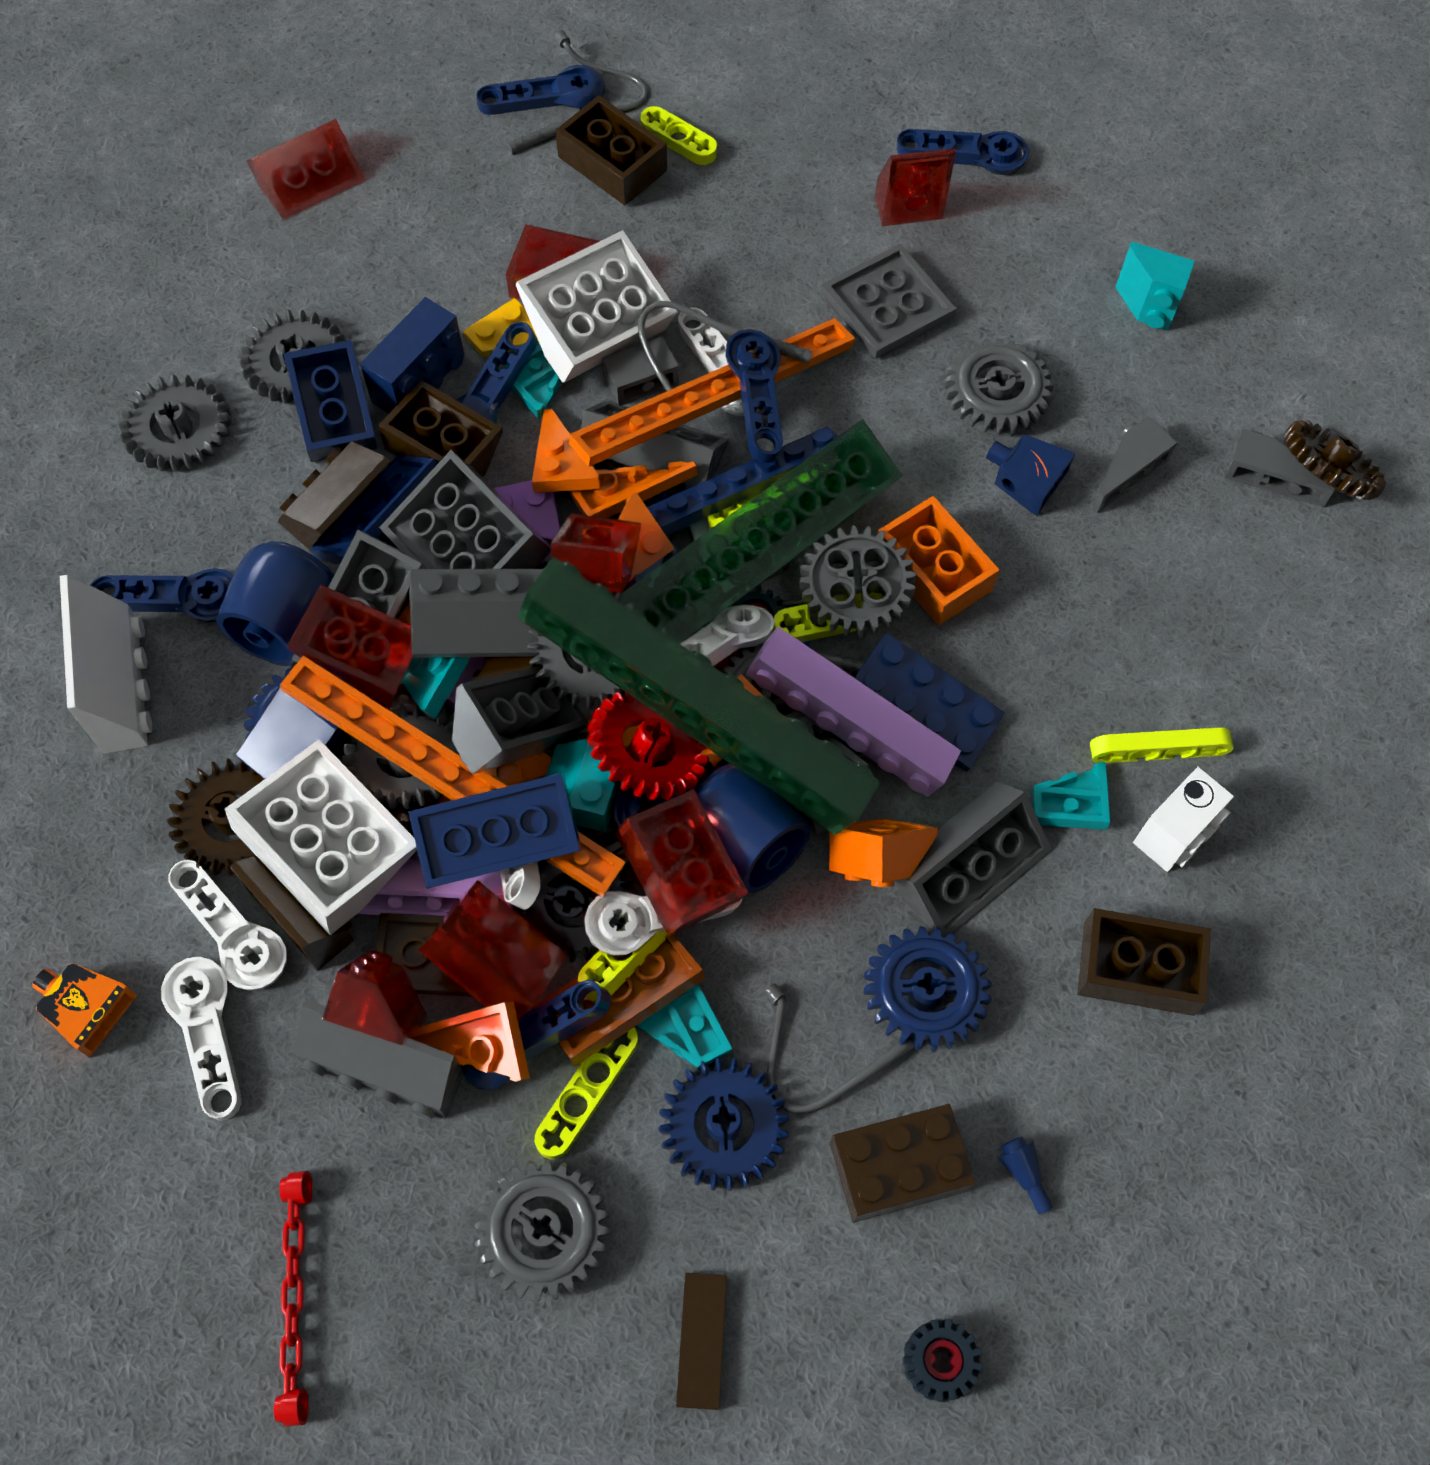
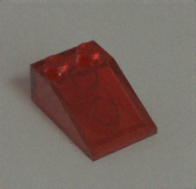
(914, 187)
(355, 644)

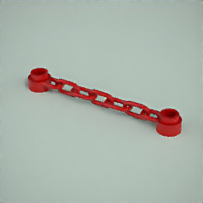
(288, 1405)

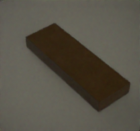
(701, 1341)

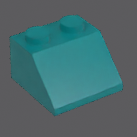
(1153, 284)
(588, 787)

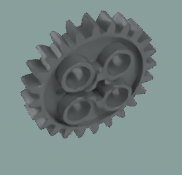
(890, 579)

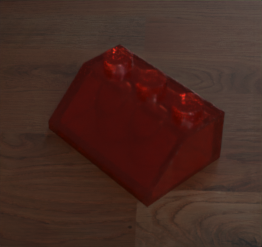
(306, 169)
(375, 999)

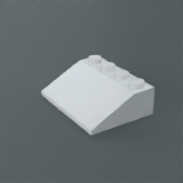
(592, 305)
(104, 667)
(322, 835)

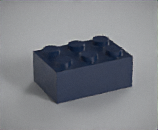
(417, 349)
(329, 398)

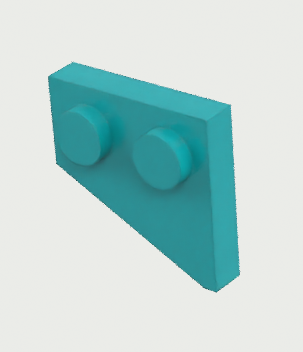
(536, 383)
(433, 680)
(1074, 800)
(689, 1029)

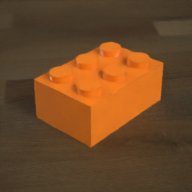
(946, 560)

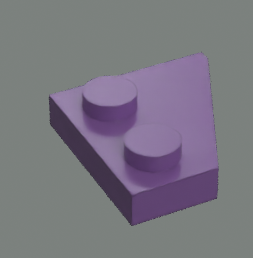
(535, 508)

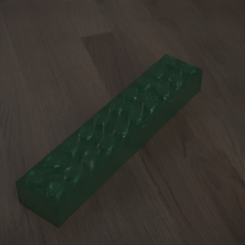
(764, 533)
(697, 697)

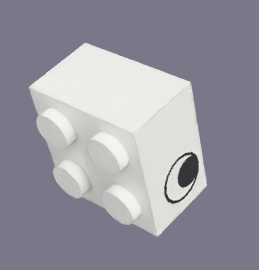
(1184, 820)

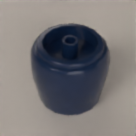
(270, 599)
(754, 825)

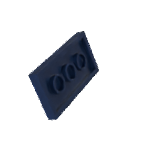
(373, 506)
(931, 697)
(495, 830)

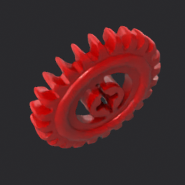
(653, 734)

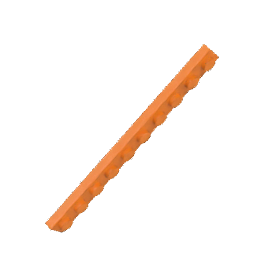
(696, 398)
(426, 758)

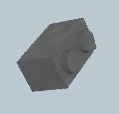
(632, 375)

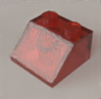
(599, 549)

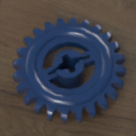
(890, 988)
(727, 1163)

